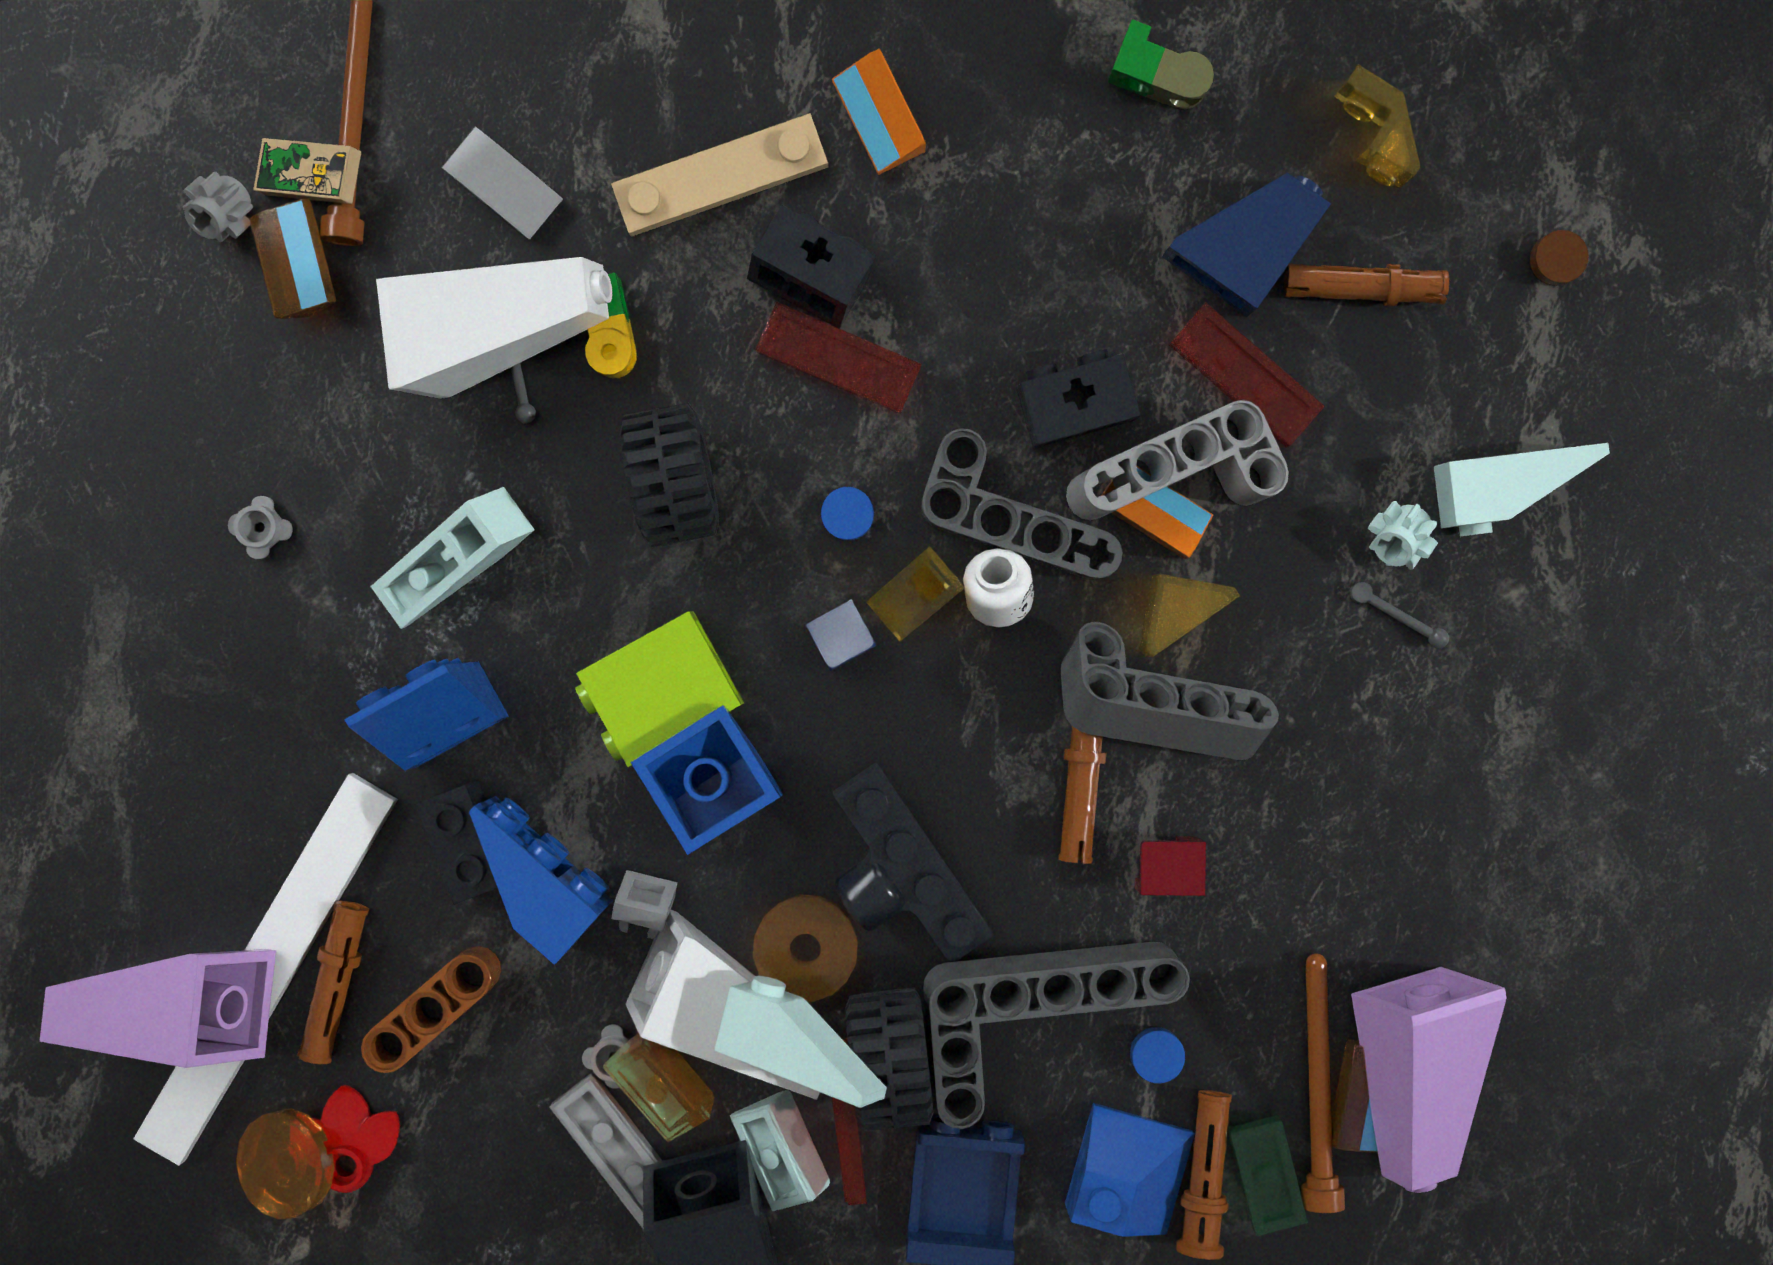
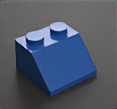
(707, 779)

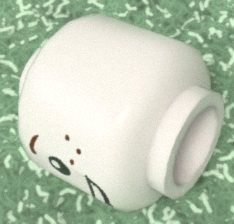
(998, 587)

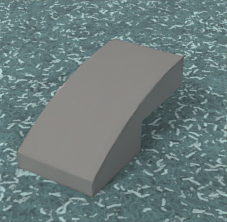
(502, 183)

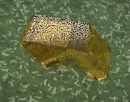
(1391, 149)

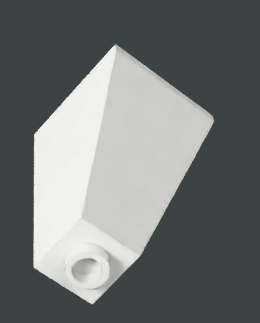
(476, 322)
(684, 997)

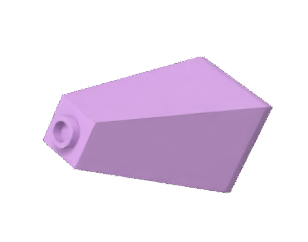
(169, 1010)
(1425, 1068)

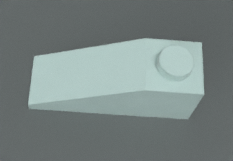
(1500, 487)
(452, 555)
(793, 1041)

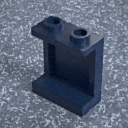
(964, 1194)

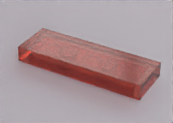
(838, 358)
(1246, 373)
(850, 1151)

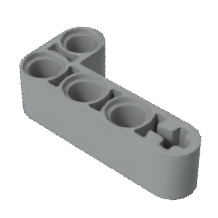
(1169, 464)

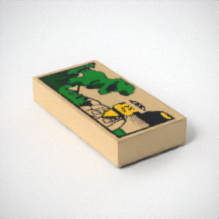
(307, 170)

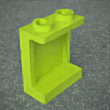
(656, 687)

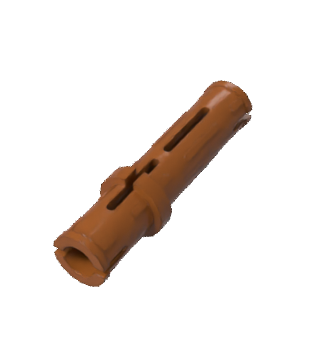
(1373, 284)
(1081, 796)
(336, 967)

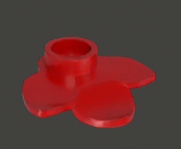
(356, 1134)

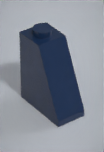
(1250, 242)

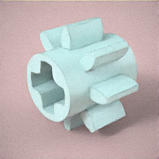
(1402, 535)

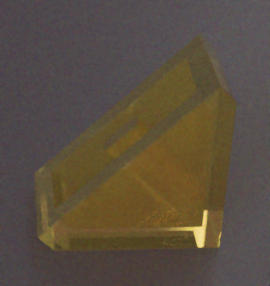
(915, 594)
(1177, 607)

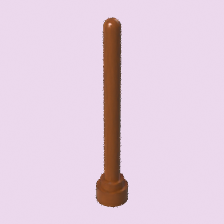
(342, 220)
(1322, 1187)

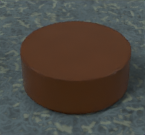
(1559, 257)

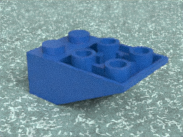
(430, 714)
(540, 889)

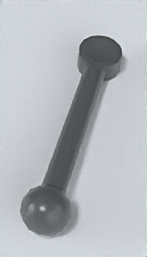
(524, 412)
(1362, 593)

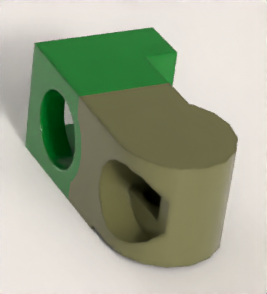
(1160, 72)

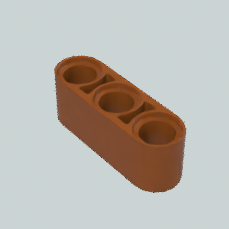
(414, 1026)

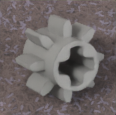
(217, 207)

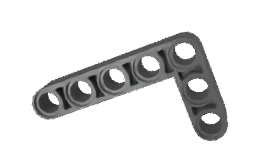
(1028, 1001)

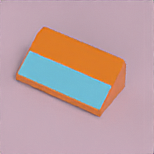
(879, 112)
(1166, 518)

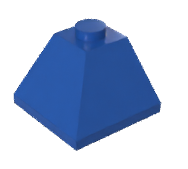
(1127, 1173)

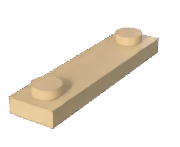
(720, 175)

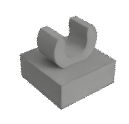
(644, 902)

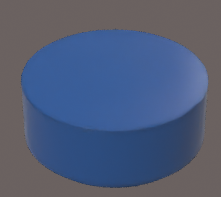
(847, 513)
(1157, 1055)

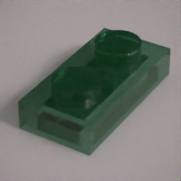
(1267, 1175)

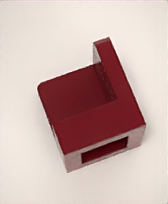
(1172, 867)

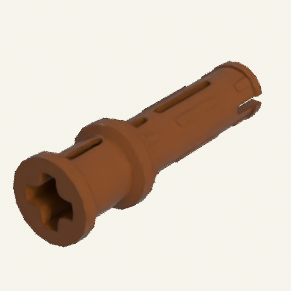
(1199, 1202)

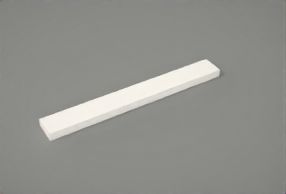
(289, 929)

